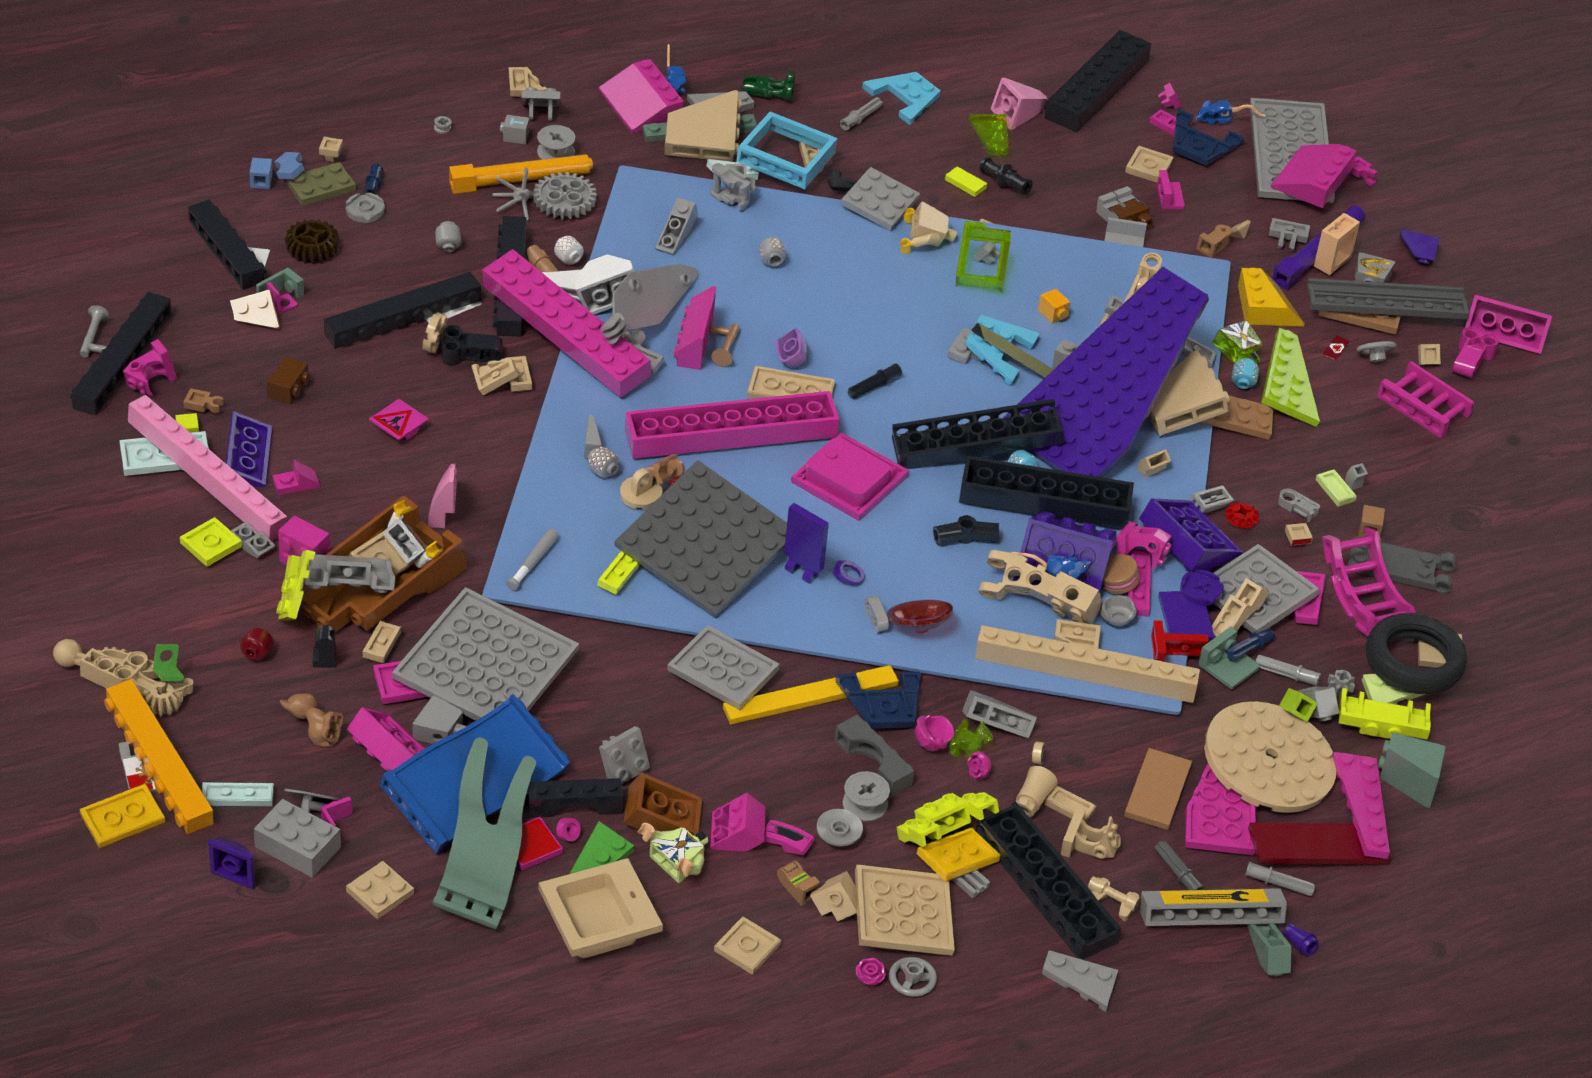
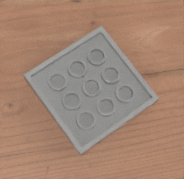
(1286, 587)

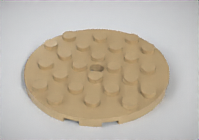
(1238, 757)

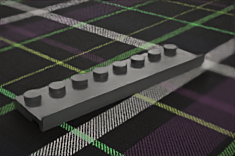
(1387, 298)

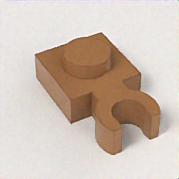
(200, 400)

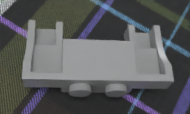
(350, 570)

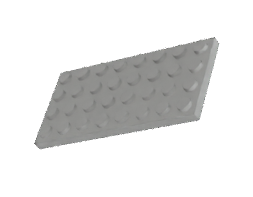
(1281, 135)

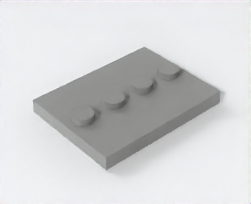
(723, 667)

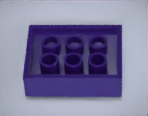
(1194, 535)

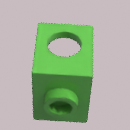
(167, 670)

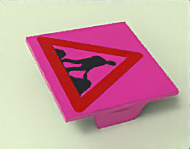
(399, 420)

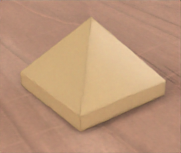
(1240, 229)

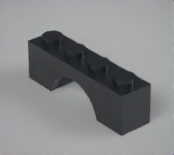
(549, 796)

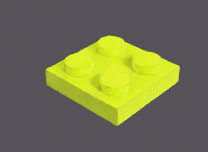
(210, 541)

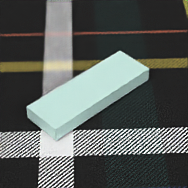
(238, 794)

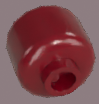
(256, 644)

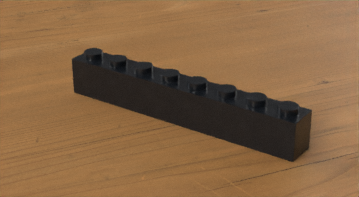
(513, 237)
(402, 310)
(123, 348)

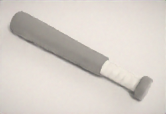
(533, 558)

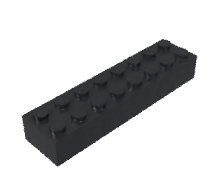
(1097, 81)
(1048, 490)

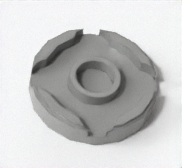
(365, 207)

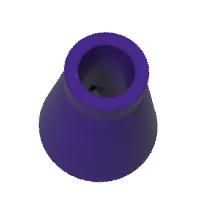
(1302, 940)

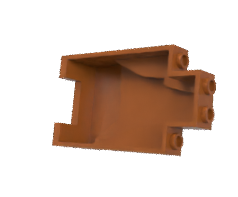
(342, 603)

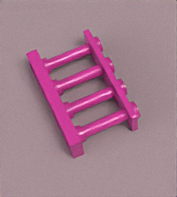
(1419, 411)

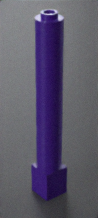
(1290, 270)

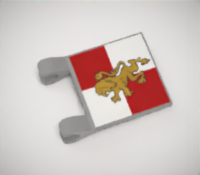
(134, 769)

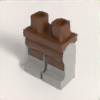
(1123, 206)

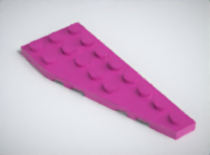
(1218, 818)

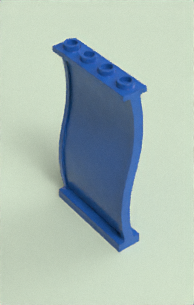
(430, 781)

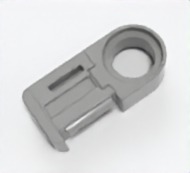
(1299, 504)

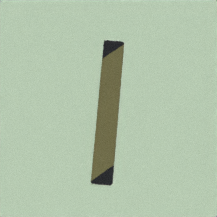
(1011, 350)

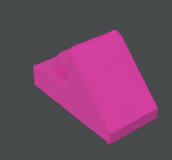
(298, 480)

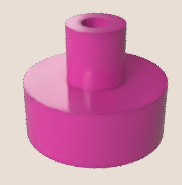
(568, 829)

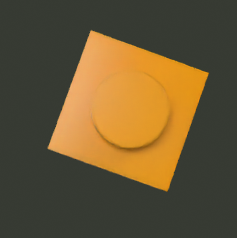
(1054, 306)

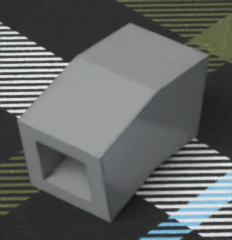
(1356, 476)

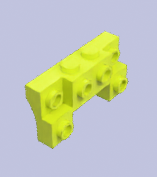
(1384, 718)
(945, 816)

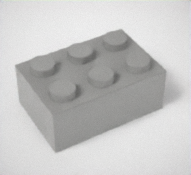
(297, 838)

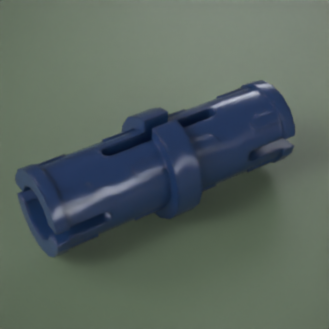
(373, 179)

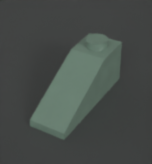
(1271, 948)

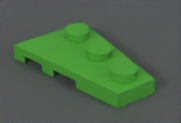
(602, 848)

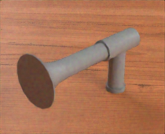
(98, 314)

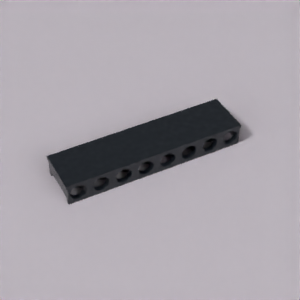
(977, 437)
(1049, 882)

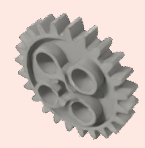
(564, 195)

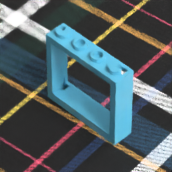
(781, 168)

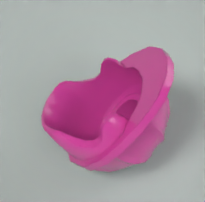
(933, 732)

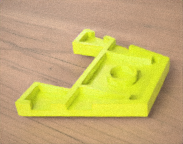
(293, 585)

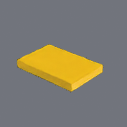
(122, 815)
(958, 854)

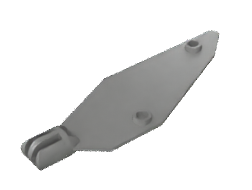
(647, 298)

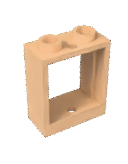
(1336, 244)

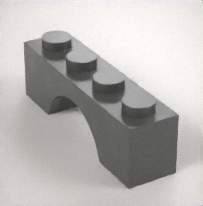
(859, 738)

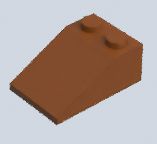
(661, 806)

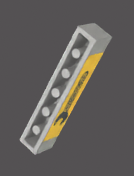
(1213, 907)

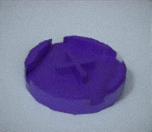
(1201, 587)

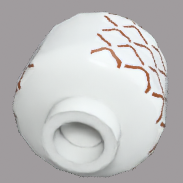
(568, 250)

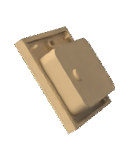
(600, 908)

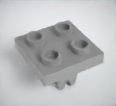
(547, 98)
(624, 755)

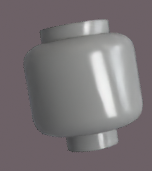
(448, 236)

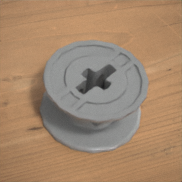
(555, 142)
(866, 795)

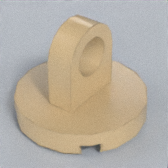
(640, 490)

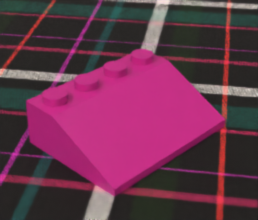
(641, 95)
(1315, 172)

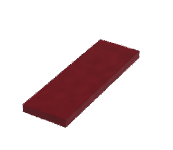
(1309, 844)

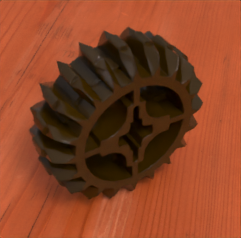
(312, 241)

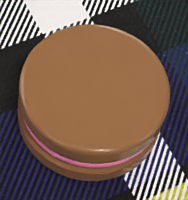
(1121, 574)

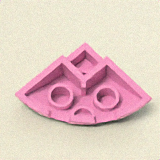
(443, 498)

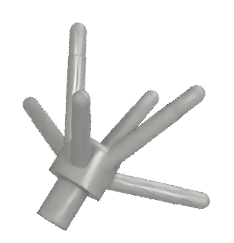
(519, 194)

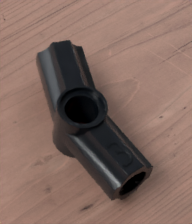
(965, 531)

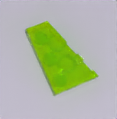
(991, 131)

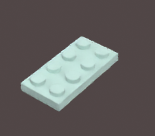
(143, 457)

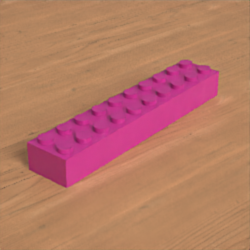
(565, 323)
(731, 424)

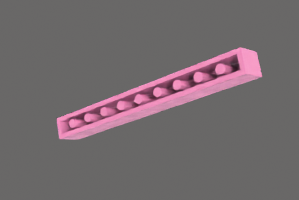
(205, 467)

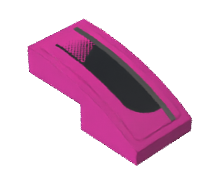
(790, 837)

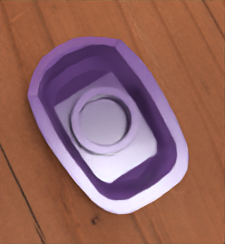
(792, 348)

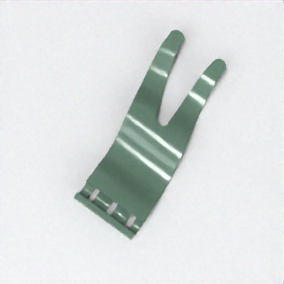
(483, 853)

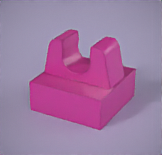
(1169, 97)

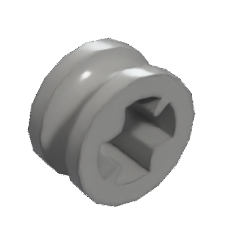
(442, 124)

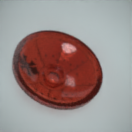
(920, 614)

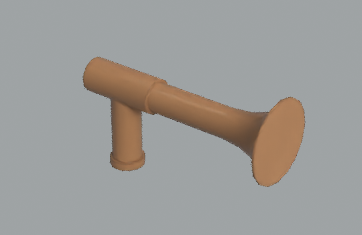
(722, 356)

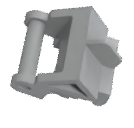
(739, 184)

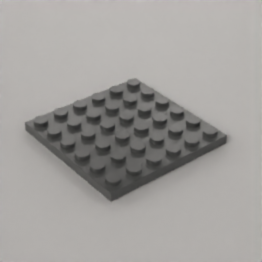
(705, 538)

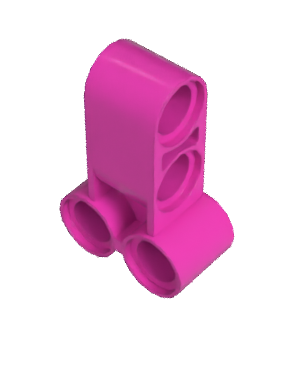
(1473, 350)

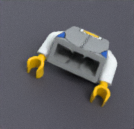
(407, 541)

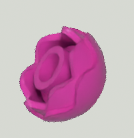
(979, 765)
(864, 970)

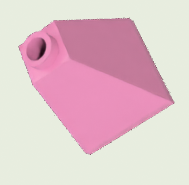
(1017, 102)

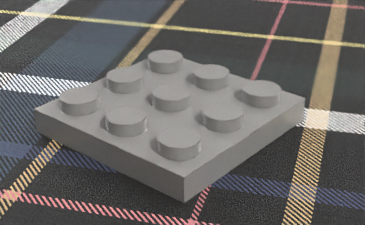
(880, 198)

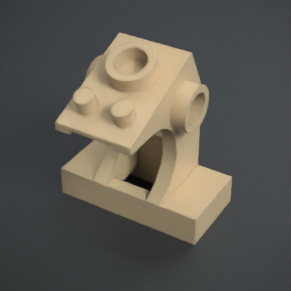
(1078, 831)

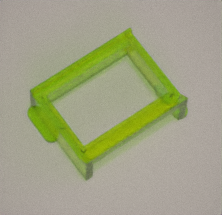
(978, 232)

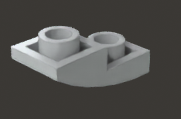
(253, 542)

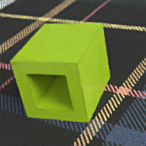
(1298, 704)

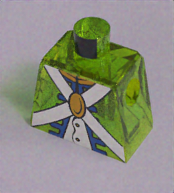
(1238, 342)

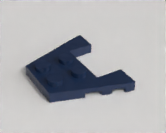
(1198, 145)
(883, 707)

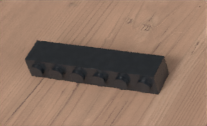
(226, 244)

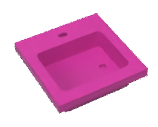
(849, 476)

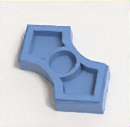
(289, 165)

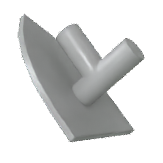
(308, 804)

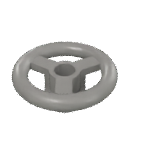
(1376, 350)
(913, 969)

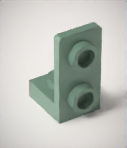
(284, 279)

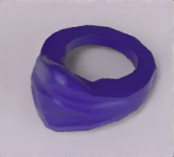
(841, 575)

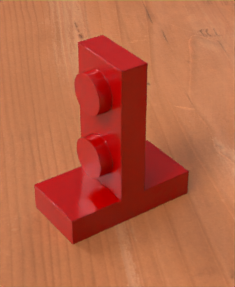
(1175, 644)

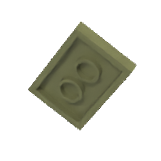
(321, 184)

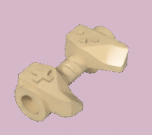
(1101, 889)

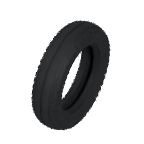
(1407, 677)

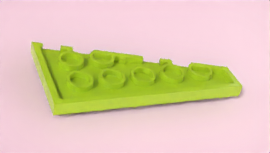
(1287, 380)

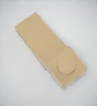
(1240, 606)

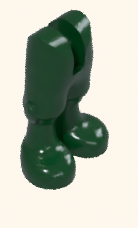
(768, 87)

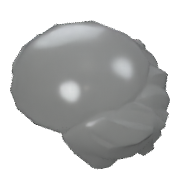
(1118, 610)

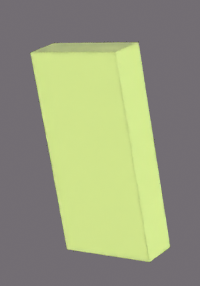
(1336, 488)

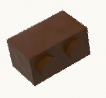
(288, 380)

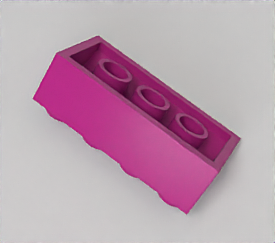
(1509, 323)
(695, 330)
(383, 738)

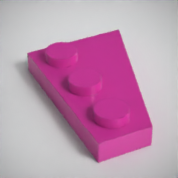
(1310, 611)

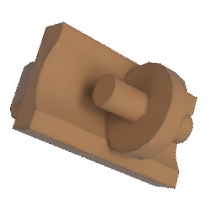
(666, 469)

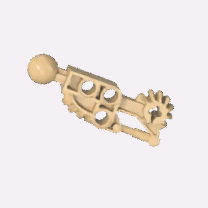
(115, 666)

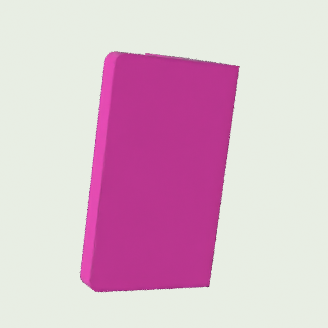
(1169, 192)

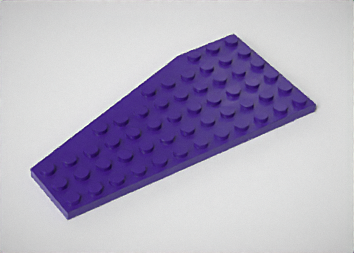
(1117, 375)

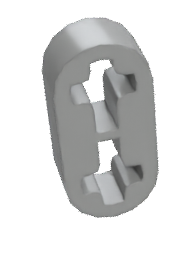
(876, 614)

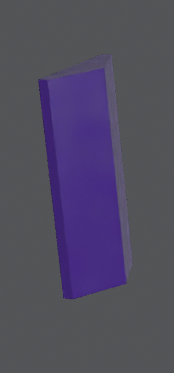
(249, 448)

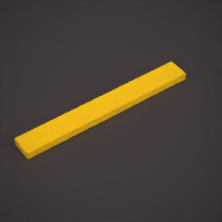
(807, 695)

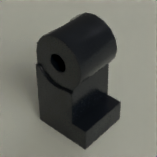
(325, 647)

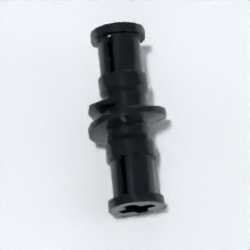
(1006, 176)

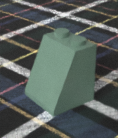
(1412, 766)

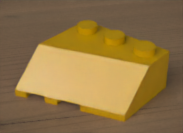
(1264, 301)

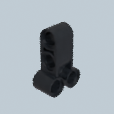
(469, 346)

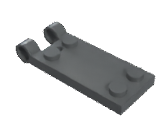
(1410, 566)

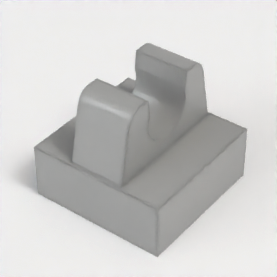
(987, 253)

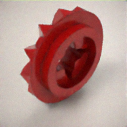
(1237, 519)

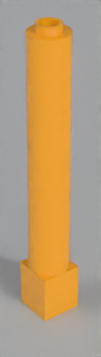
(466, 178)

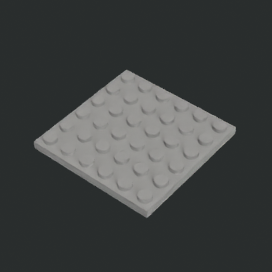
(484, 655)

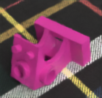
(149, 365)
(1135, 536)

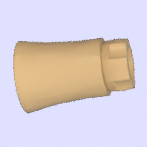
(1036, 789)

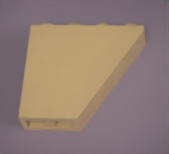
(705, 129)
(1188, 396)

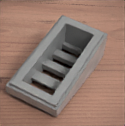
(592, 436)

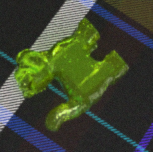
(969, 741)

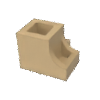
(836, 896)

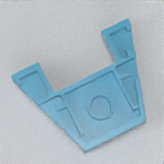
(909, 88)
(992, 354)

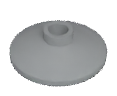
(839, 827)

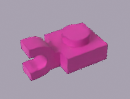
(1364, 169)

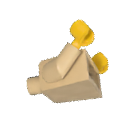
(927, 227)

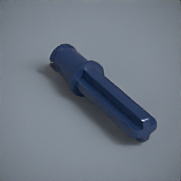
(1255, 641)

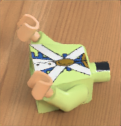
(676, 850)

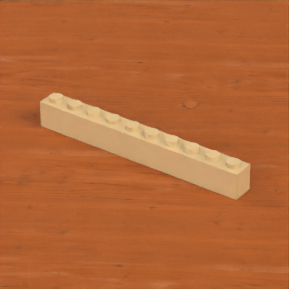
(1087, 664)

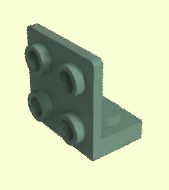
(1227, 671)

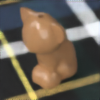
(323, 727)

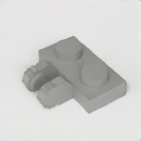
(1289, 230)
(959, 350)

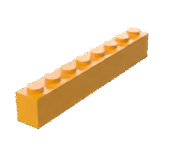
(159, 757)

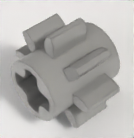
(1341, 680)

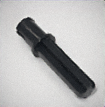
(874, 381)

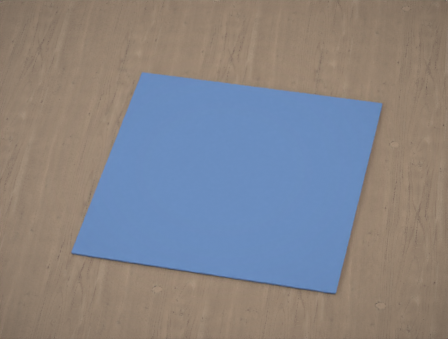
(859, 314)

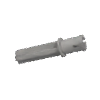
(856, 117)
(1288, 670)
(1279, 879)

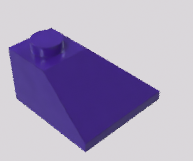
(1420, 245)
(231, 861)

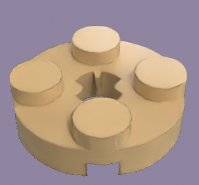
(435, 332)

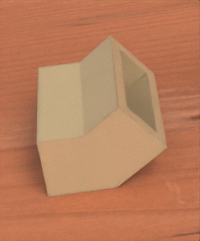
(1146, 464)

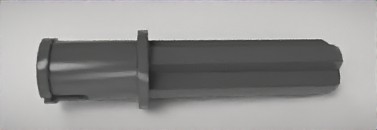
(1184, 875)

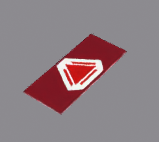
(1336, 347)

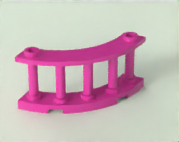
(1348, 594)

